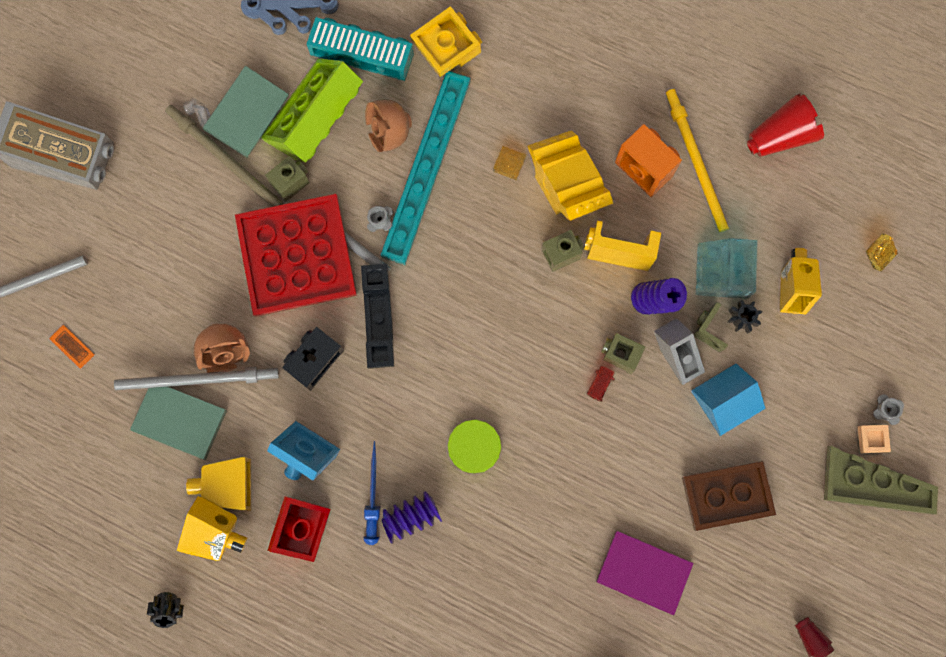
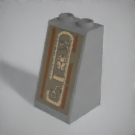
(53, 147)

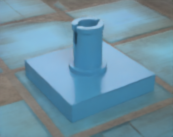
(302, 451)

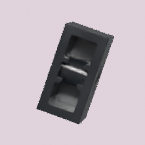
(305, 370)

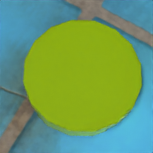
(474, 446)

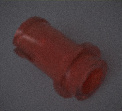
(600, 383)

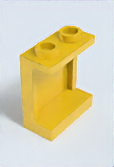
(622, 252)

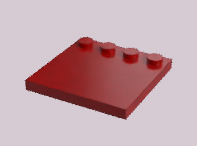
(295, 255)

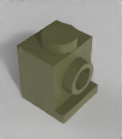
(632, 350)

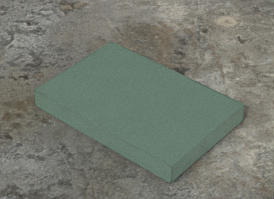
(246, 111)
(178, 420)

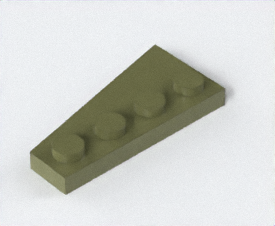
(867, 484)

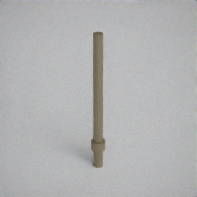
(188, 126)

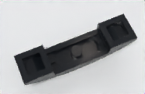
(378, 316)

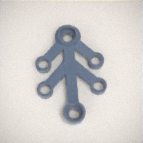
(286, 8)

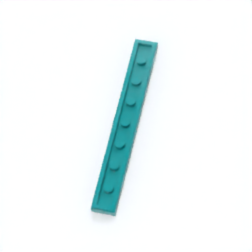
(425, 168)

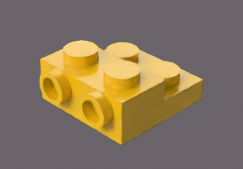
(447, 41)

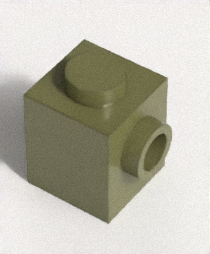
(288, 178)
(562, 250)

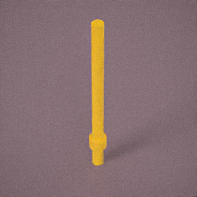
(679, 115)

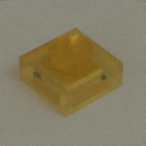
(509, 163)
(881, 252)

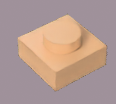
(874, 439)

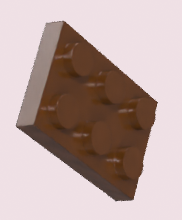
(728, 496)

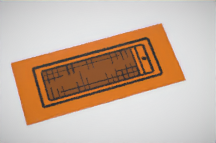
(71, 346)

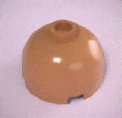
(388, 123)
(220, 348)

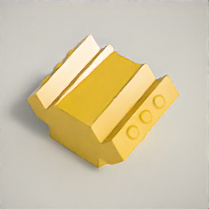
(568, 176)

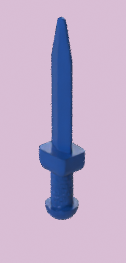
(372, 512)

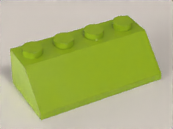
(313, 109)

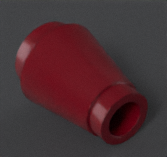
(813, 639)

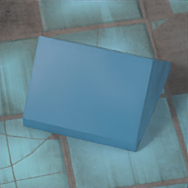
(729, 398)

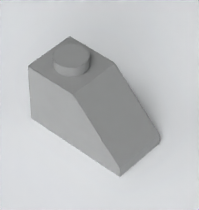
(680, 350)

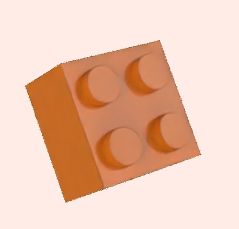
(648, 160)

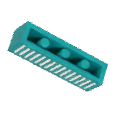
(360, 48)

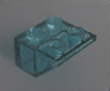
(727, 268)

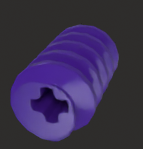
(659, 296)
(410, 516)

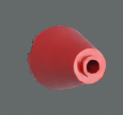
(787, 128)

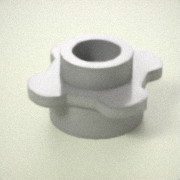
(376, 213)
(896, 409)

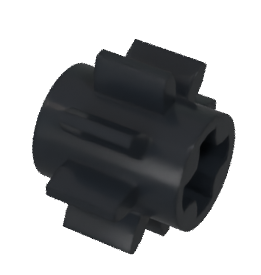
(743, 323)
(165, 610)

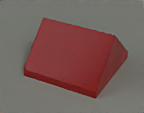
(298, 529)

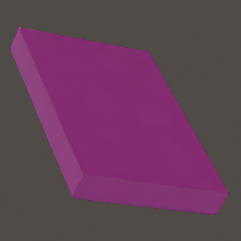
(644, 572)

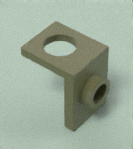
(704, 320)

